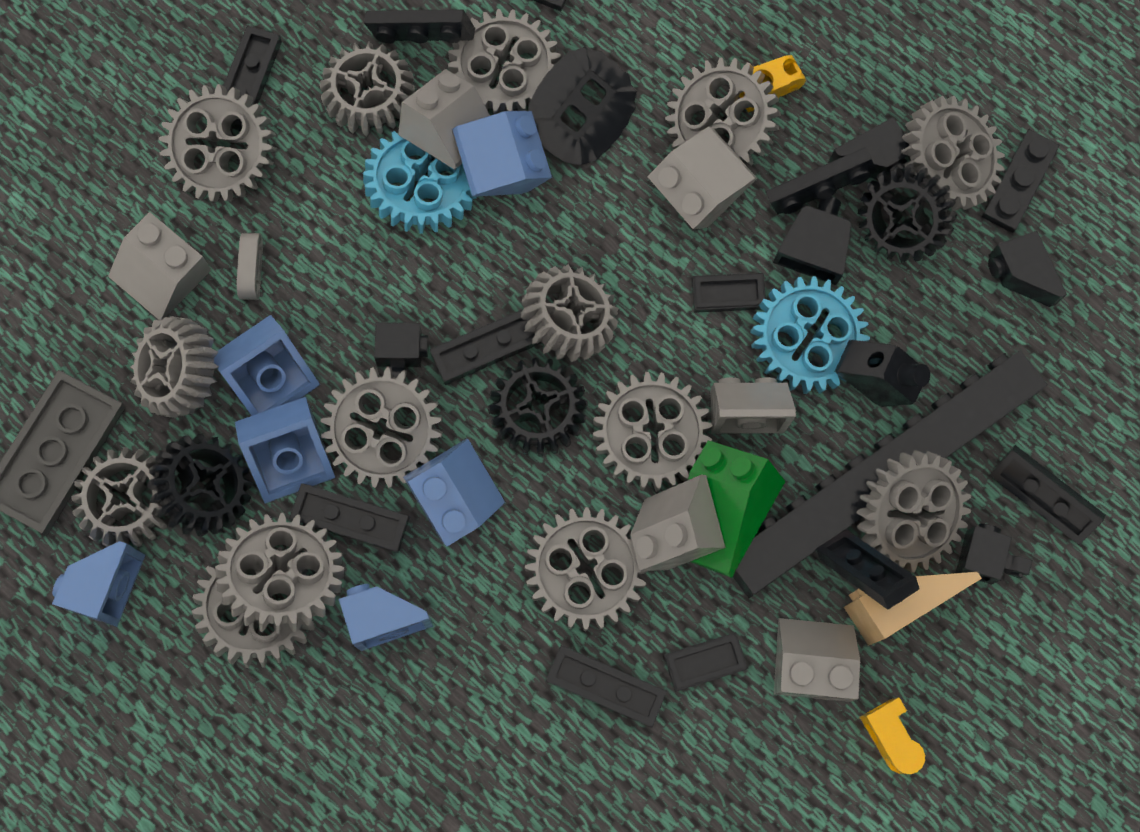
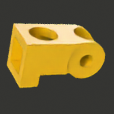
(782, 74)
(892, 739)

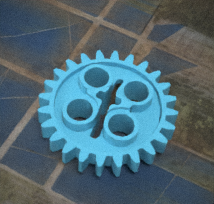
(393, 165)
(783, 316)

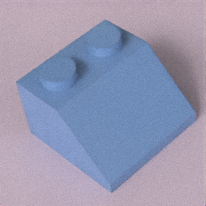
(502, 154)
(265, 368)
(284, 449)
(455, 492)
(99, 583)
(379, 616)

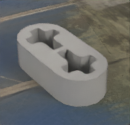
(249, 266)

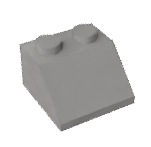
(435, 110)
(702, 178)
(157, 266)
(750, 406)
(677, 526)
(817, 660)

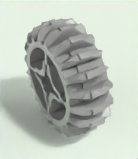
(345, 75)
(560, 322)
(174, 367)
(114, 509)

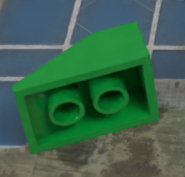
(742, 494)

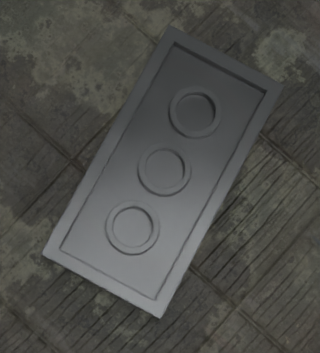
(52, 449)

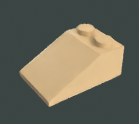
(878, 623)

